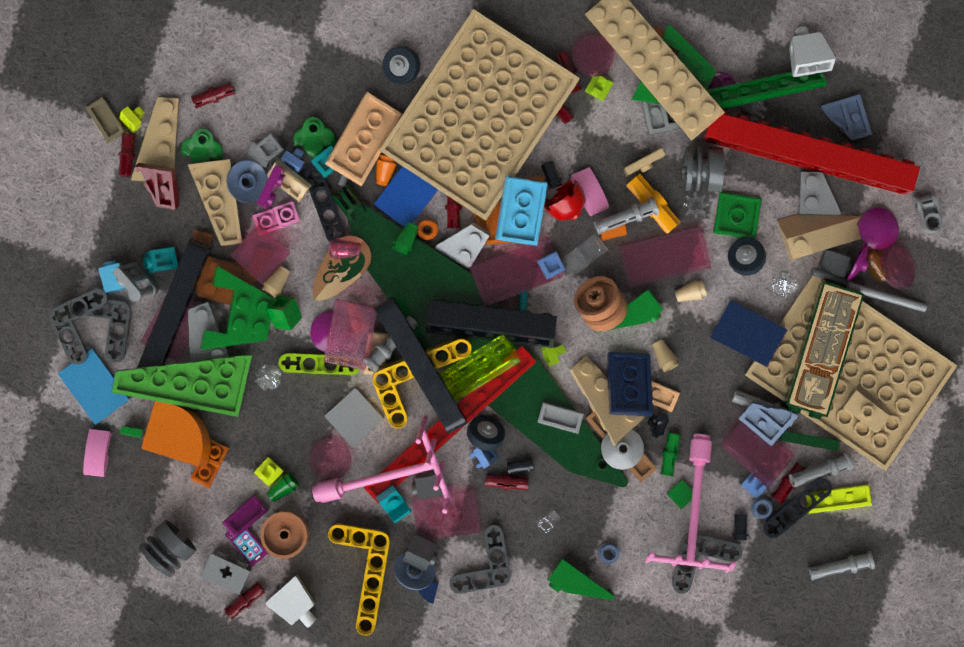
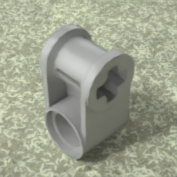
(928, 210)

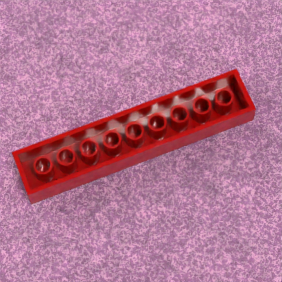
(813, 153)

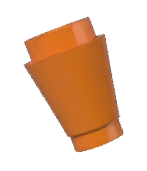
(384, 169)

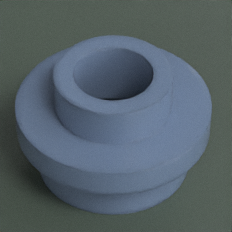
(761, 515)
(601, 552)

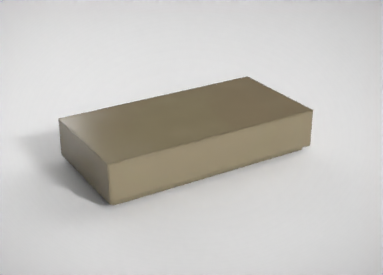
(105, 119)

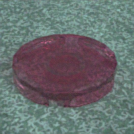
(592, 56)
(898, 267)
(336, 457)

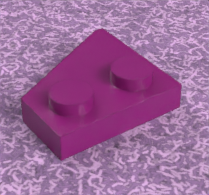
(268, 194)

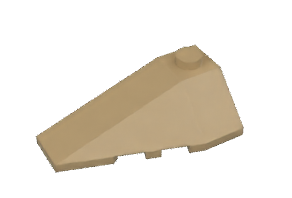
(814, 233)

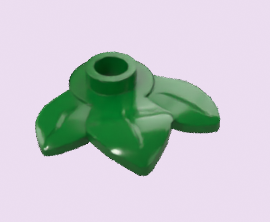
(314, 140)
(200, 151)

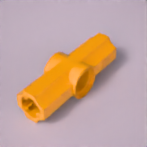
(643, 191)

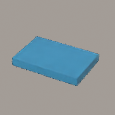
(92, 387)

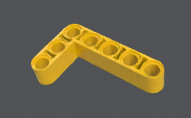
(394, 378)
(370, 571)

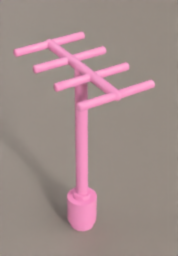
(700, 455)
(334, 488)

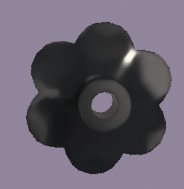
(658, 424)

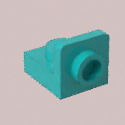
(319, 162)
(160, 260)
(393, 504)

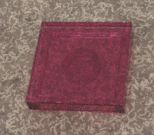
(260, 254)

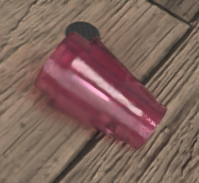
(343, 249)

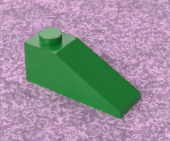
(641, 310)
(573, 581)

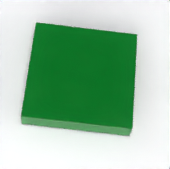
(737, 215)

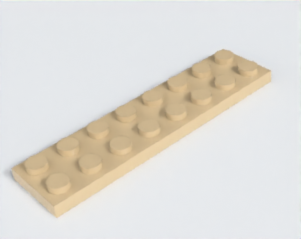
(655, 65)

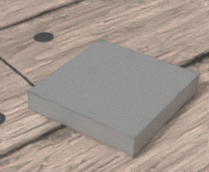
(354, 417)

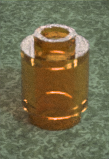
(875, 266)

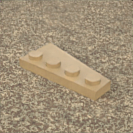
(161, 136)
(219, 203)
(595, 387)

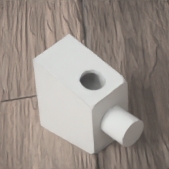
(810, 53)
(293, 603)

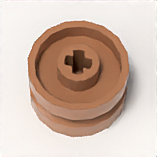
(600, 303)
(297, 534)

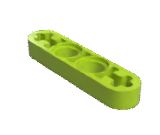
(319, 365)

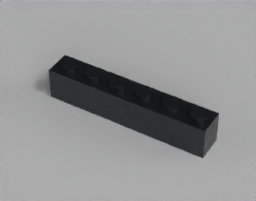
(490, 323)

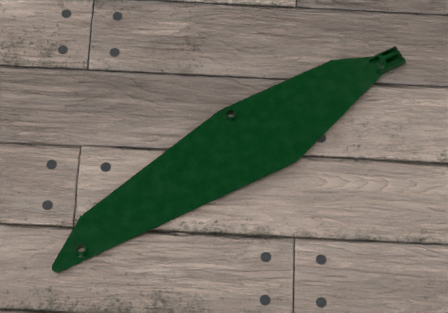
(431, 276)

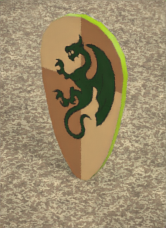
(339, 274)

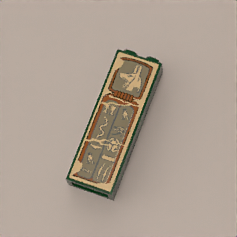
(823, 350)

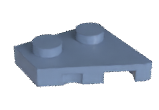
(848, 117)
(767, 420)

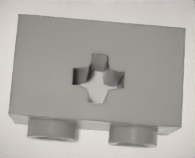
(234, 582)

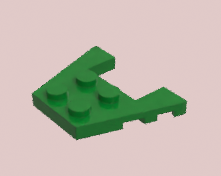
(689, 57)
(247, 316)

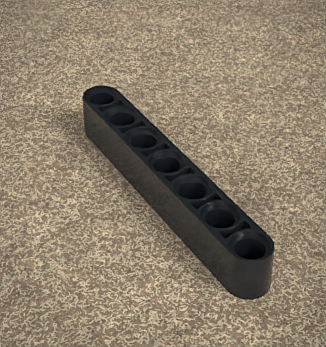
(175, 304)
(420, 365)

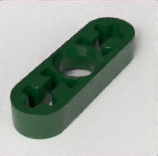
(812, 441)

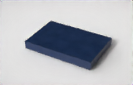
(749, 333)
(629, 384)

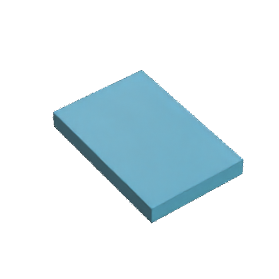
(521, 210)

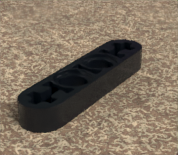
(321, 207)
(797, 507)

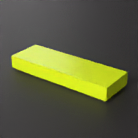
(842, 498)

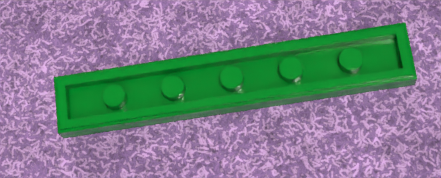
(765, 88)

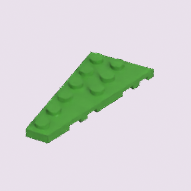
(201, 384)

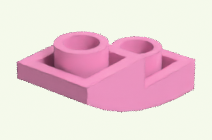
(594, 195)
(277, 218)
(96, 453)

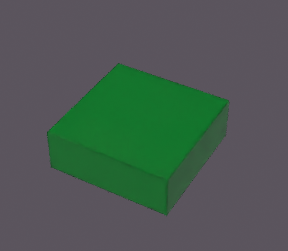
(132, 431)
(680, 494)

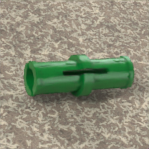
(670, 454)

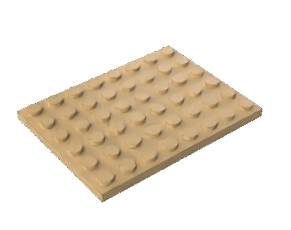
(479, 114)
(881, 364)

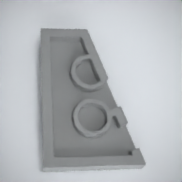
(200, 319)

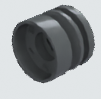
(703, 169)
(164, 552)

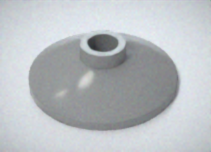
(627, 459)

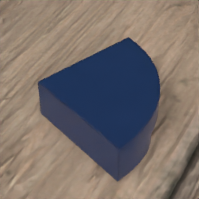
(429, 593)

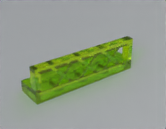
(482, 370)

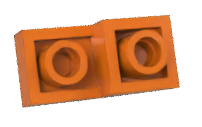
(206, 475)

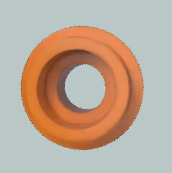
(432, 224)

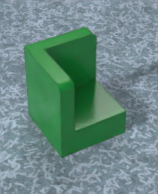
(284, 312)

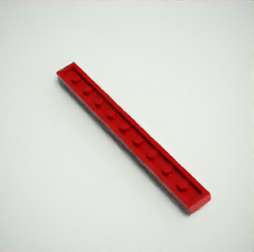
(470, 406)

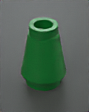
(405, 239)
(283, 486)

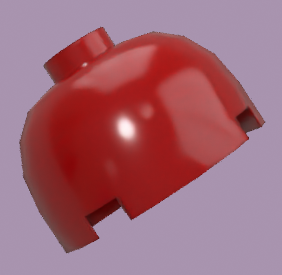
(566, 202)

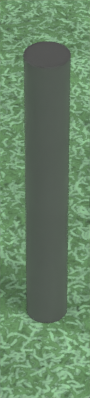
(830, 277)

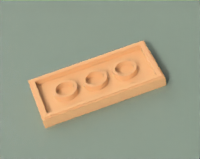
(362, 138)

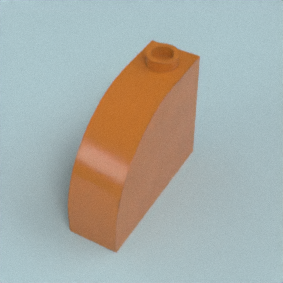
(177, 434)

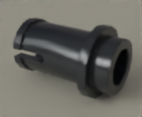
(551, 175)
(520, 466)
(740, 527)

